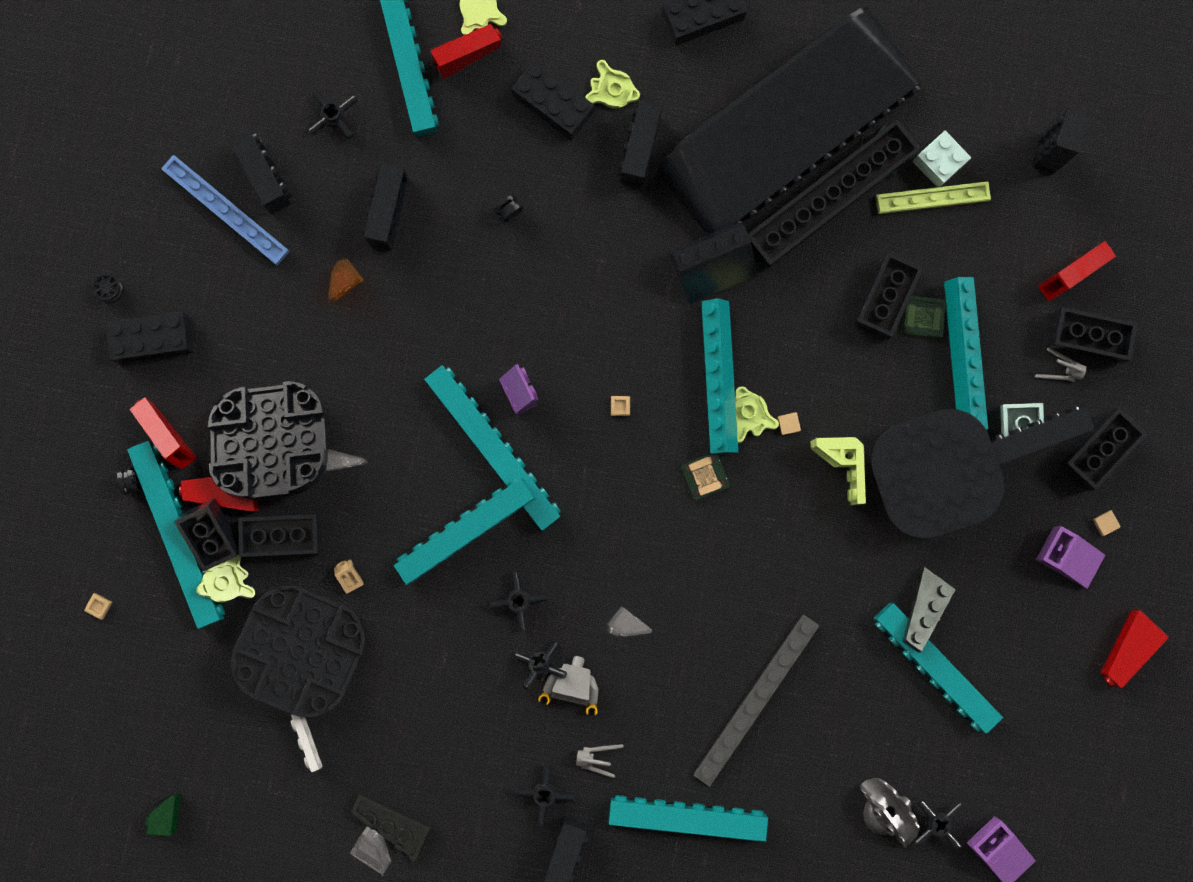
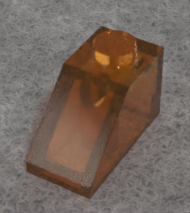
(343, 279)

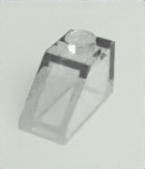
(627, 624)
(372, 850)

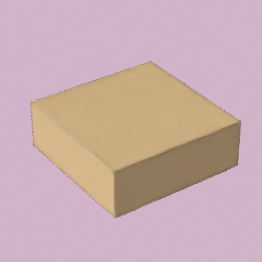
(620, 405)
(789, 423)
(1106, 523)
(98, 606)

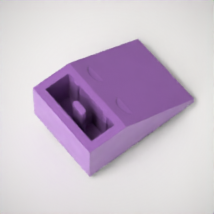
(517, 390)
(1070, 556)
(1001, 850)

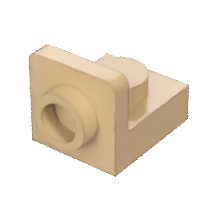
(347, 576)

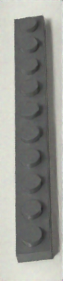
(756, 700)

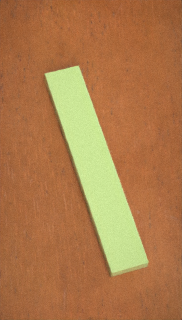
(933, 198)

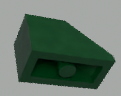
(164, 818)

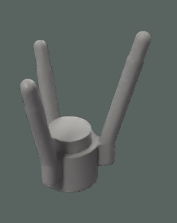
(1073, 369)
(586, 759)

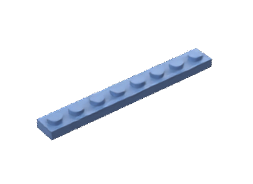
(225, 210)

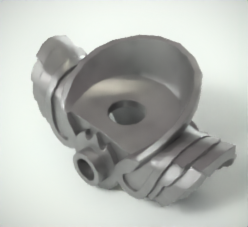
(879, 821)

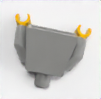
(576, 687)

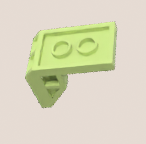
(834, 451)

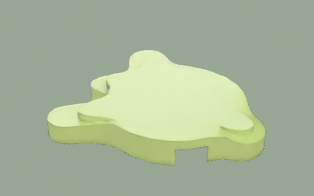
(479, 13)
(612, 88)
(752, 414)
(225, 582)

